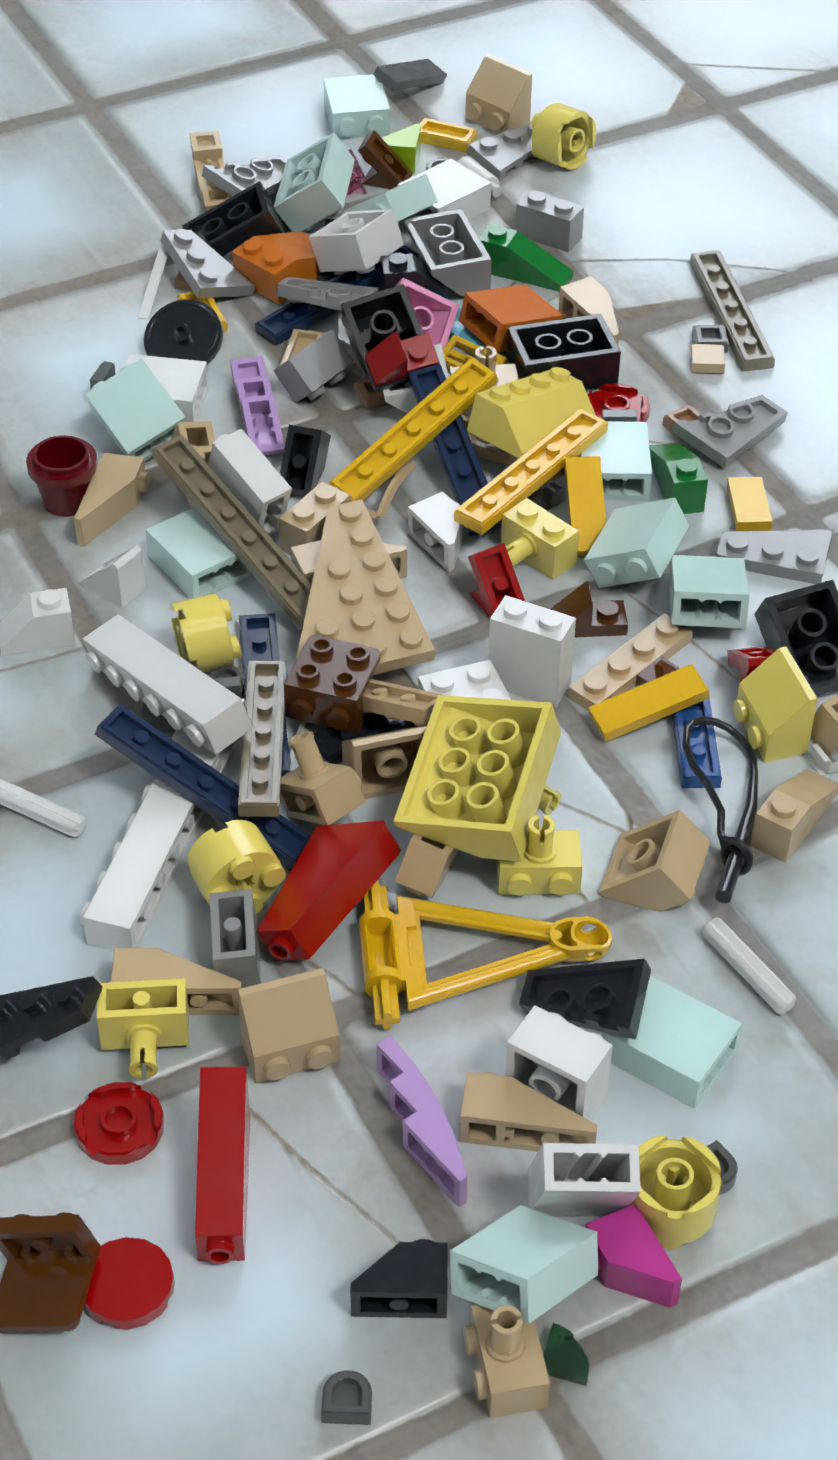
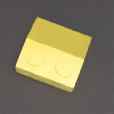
(776, 707)

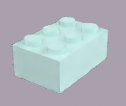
(314, 184)

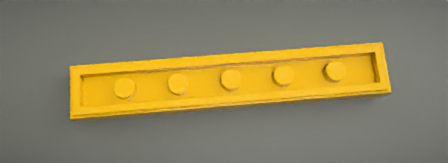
(414, 430)
(530, 471)

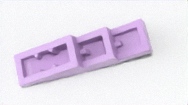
(257, 404)
(425, 1125)

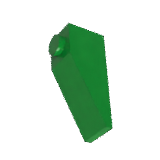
(522, 260)
(680, 476)

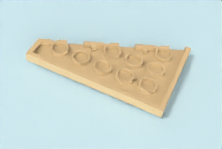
(360, 593)

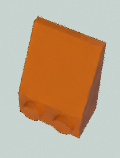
(274, 257)

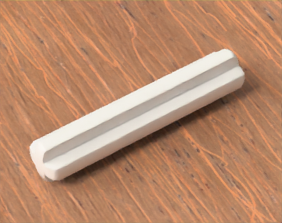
(41, 809)
(749, 966)

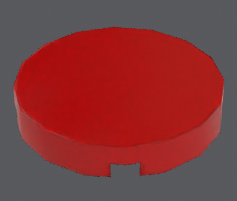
(619, 397)
(119, 1123)
(129, 1283)

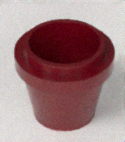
(62, 471)

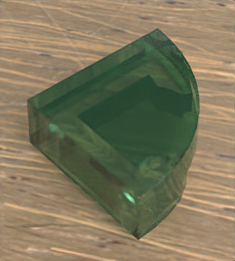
(565, 1356)

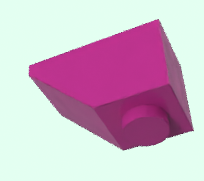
(634, 1259)

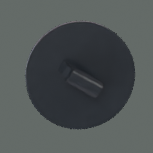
(184, 331)

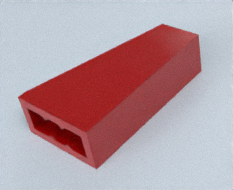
(325, 886)
(222, 1164)

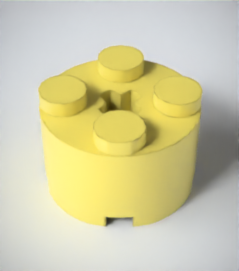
(562, 135)
(204, 633)
(235, 861)
(678, 1189)

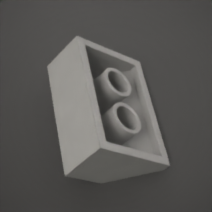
(451, 250)

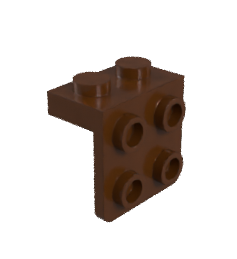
(330, 683)
(45, 1271)

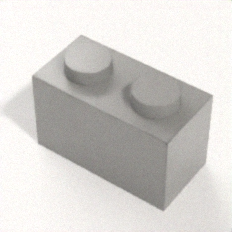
(549, 220)
(314, 366)
(235, 936)

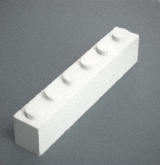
(167, 684)

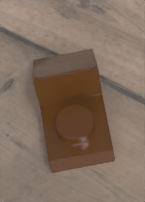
(387, 167)
(591, 616)

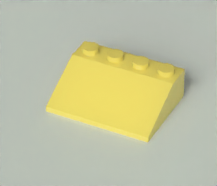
(480, 774)

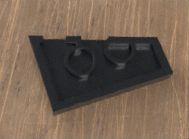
(591, 996)
(45, 1012)

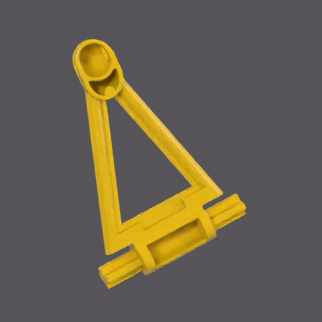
(395, 952)

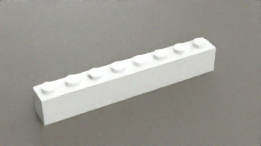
(146, 859)

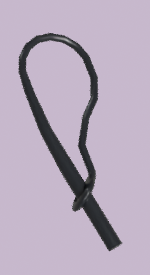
(739, 858)

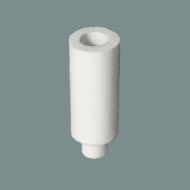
(472, 165)

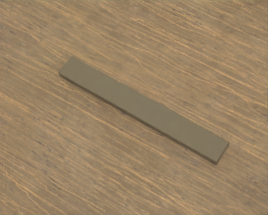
(235, 526)

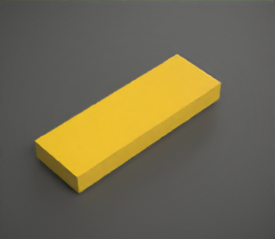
(585, 499)
(649, 702)

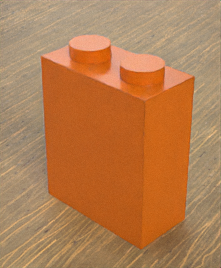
(493, 310)

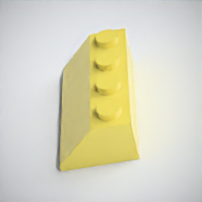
(527, 409)

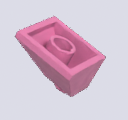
(433, 312)

